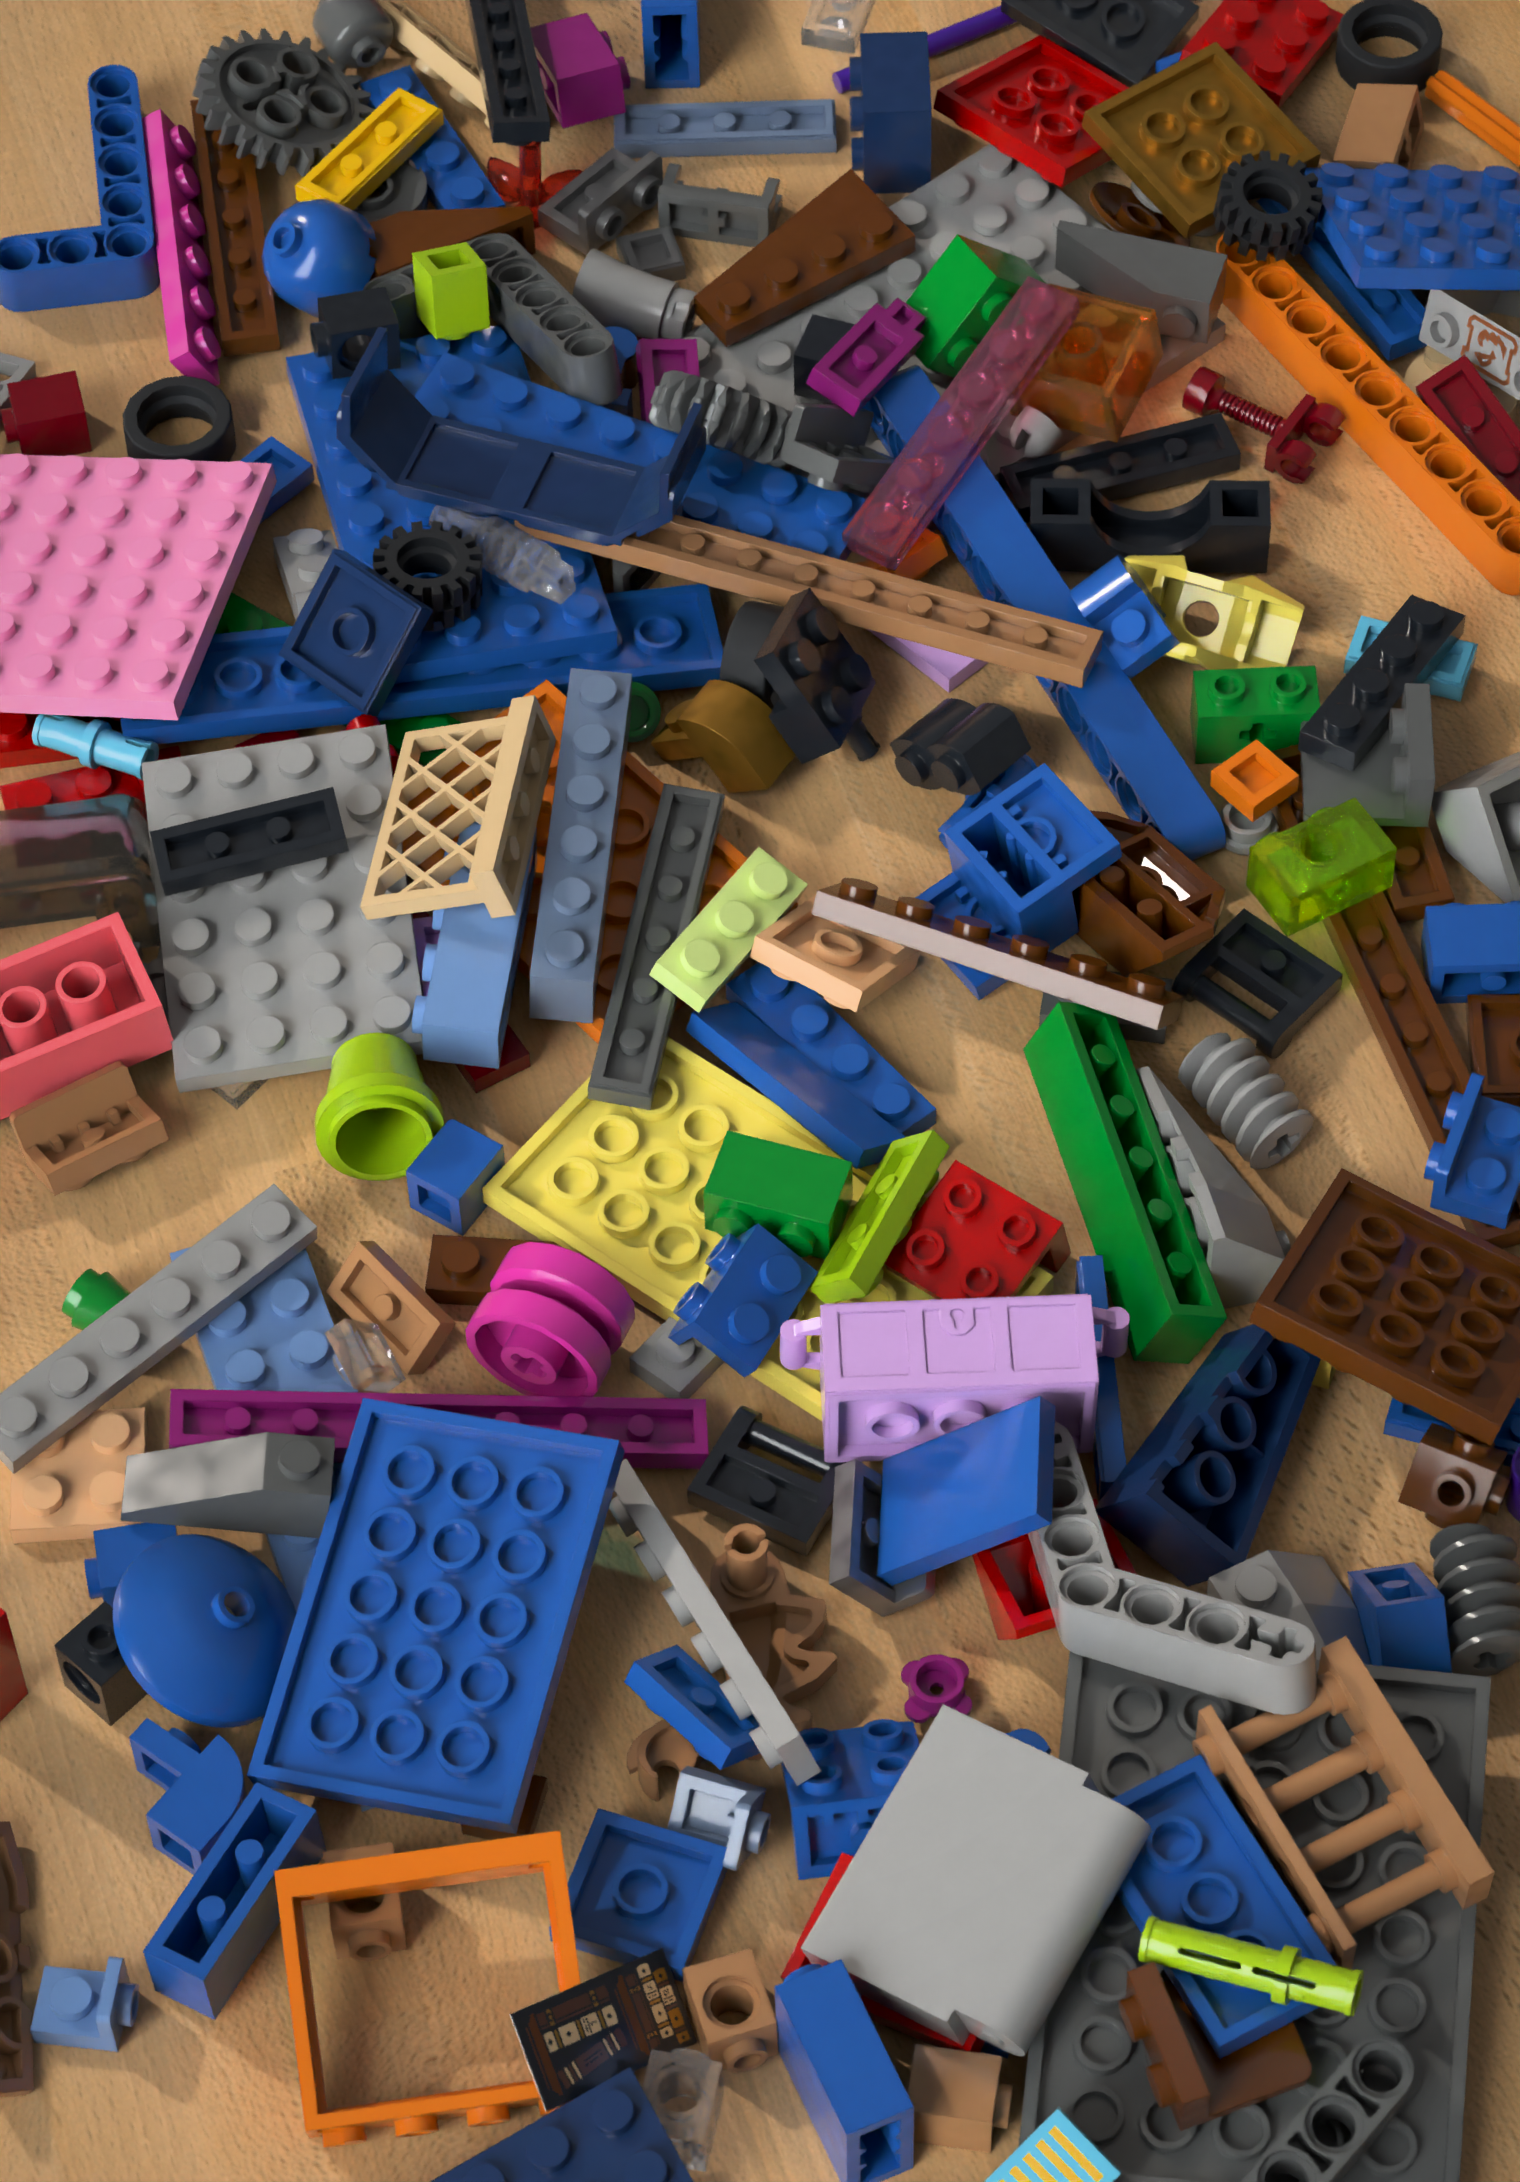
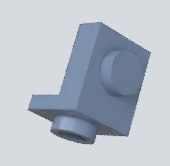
(721, 1813)

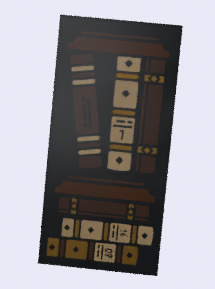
(602, 2028)

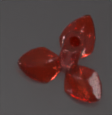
(525, 182)

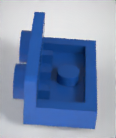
(744, 1298)

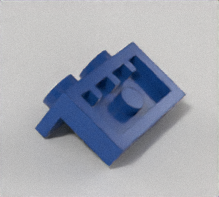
(1480, 1162)

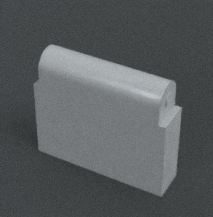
(978, 1885)

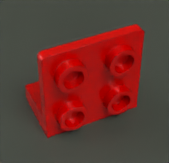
(976, 1240)

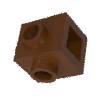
(1455, 1478)

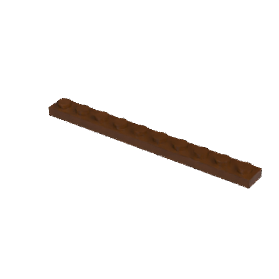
(1398, 1009)

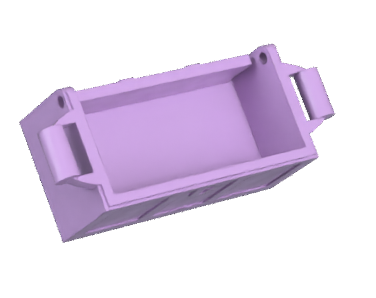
(932, 1366)

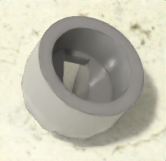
(1036, 431)

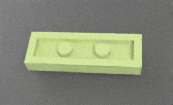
(726, 929)

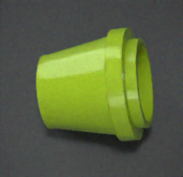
(376, 1109)

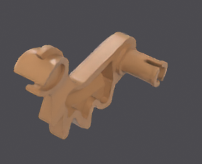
(774, 1630)

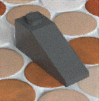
(1171, 278)
(234, 1484)

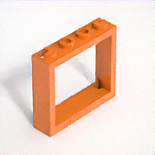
(398, 1874)

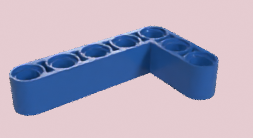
(96, 261)

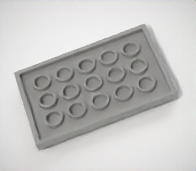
(283, 960)

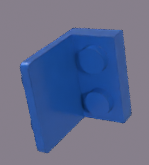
(842, 1801)

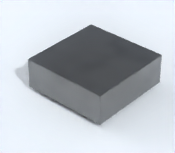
(653, 252)

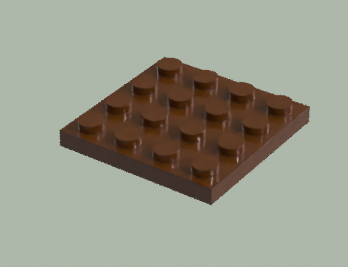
(1402, 1305)

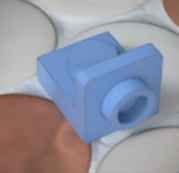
(85, 2006)

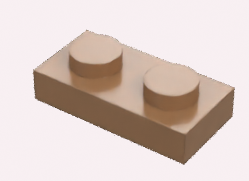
(382, 1293)

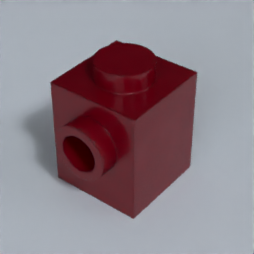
(47, 416)

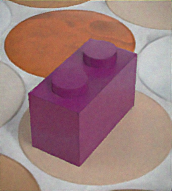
(579, 70)

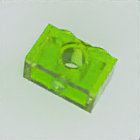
(1320, 866)

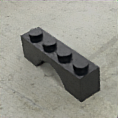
(1215, 532)

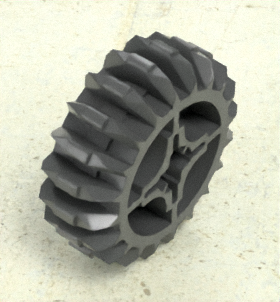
(731, 417)

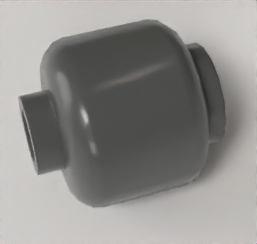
(353, 31)

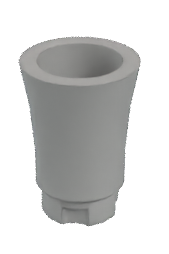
(633, 298)

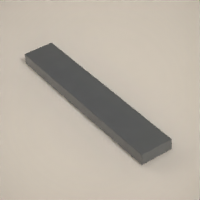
(664, 906)

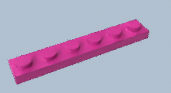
(180, 248)

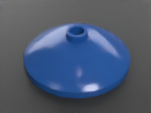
(185, 1640)

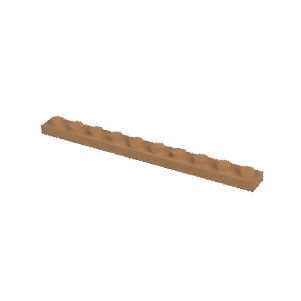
(859, 596)

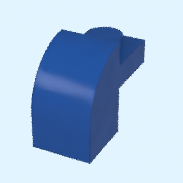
(1127, 613)
(200, 1790)

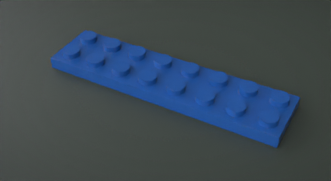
(723, 491)

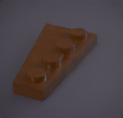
(810, 256)

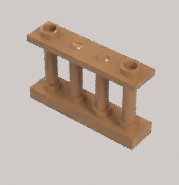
(1377, 1746)

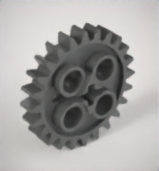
(278, 99)

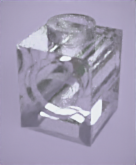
(688, 2075)

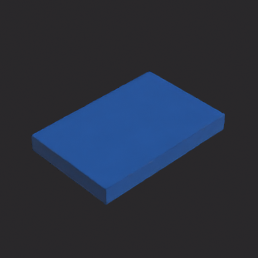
(967, 1491)

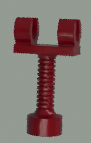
(1285, 450)

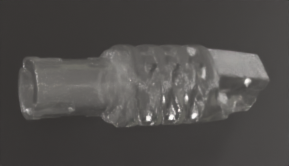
(513, 554)

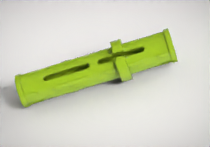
(1332, 1986)

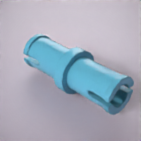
(94, 743)

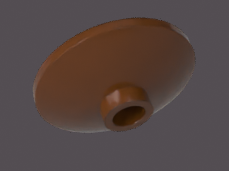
(1128, 215)

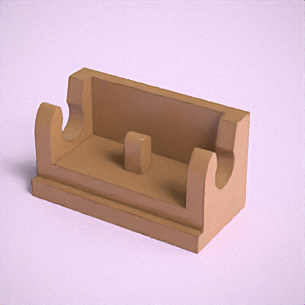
(1381, 127)

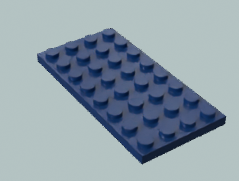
(509, 623)

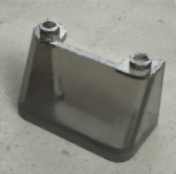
(79, 864)

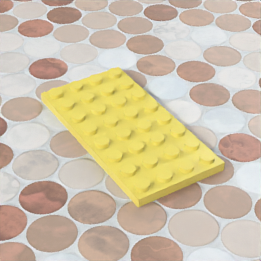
(632, 1186)

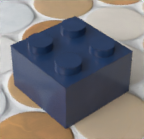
(892, 111)

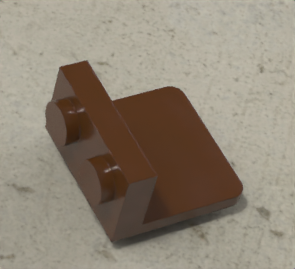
(1187, 2069)

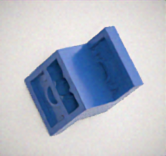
(1020, 864)

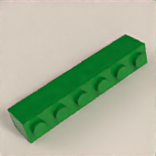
(1124, 1184)

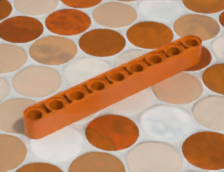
(1378, 412)

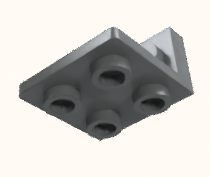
(1394, 777)

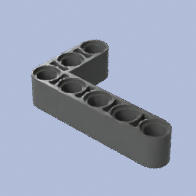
(533, 313)
(1350, 2102)

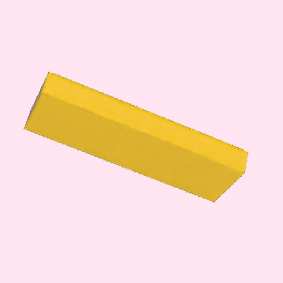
(372, 151)

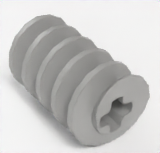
(1245, 1099)

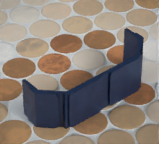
(506, 473)

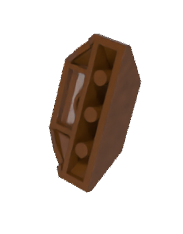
(1146, 901)

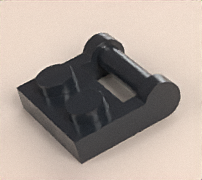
(1267, 967)
(762, 1493)

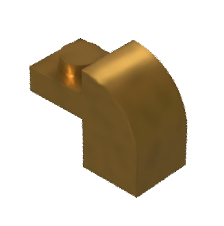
(730, 733)

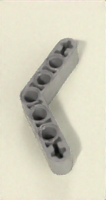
(1157, 1625)

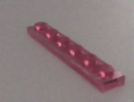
(960, 423)

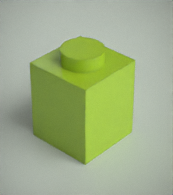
(451, 291)

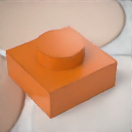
(1254, 780)

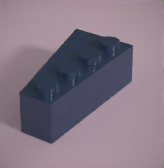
(1213, 1457)

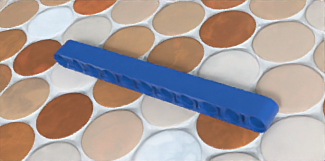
(1014, 570)

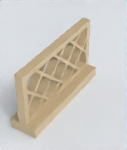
(504, 810)

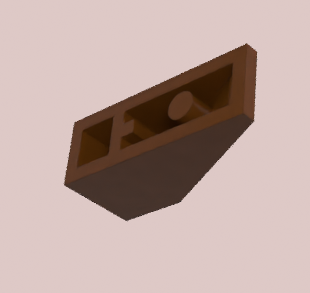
(422, 230)

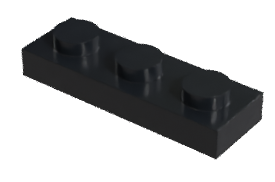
(249, 841)

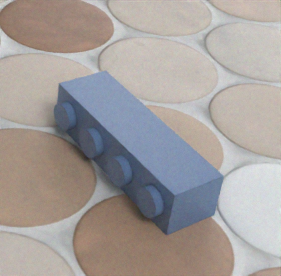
(471, 976)

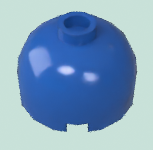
(317, 253)

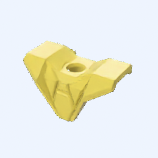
(1254, 618)

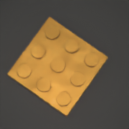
(1187, 128)

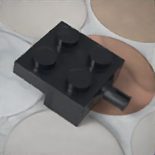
(817, 681)

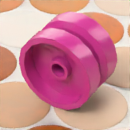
(550, 1322)

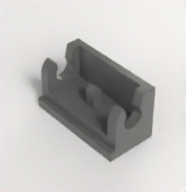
(717, 213)

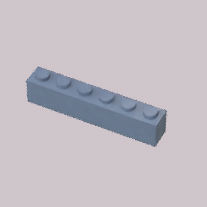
(580, 846)

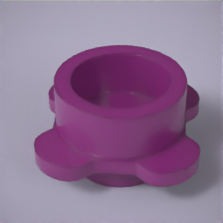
(935, 1672)

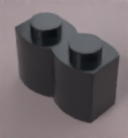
(959, 746)

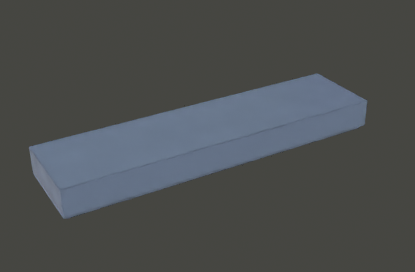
(727, 128)

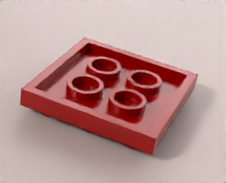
(1033, 108)

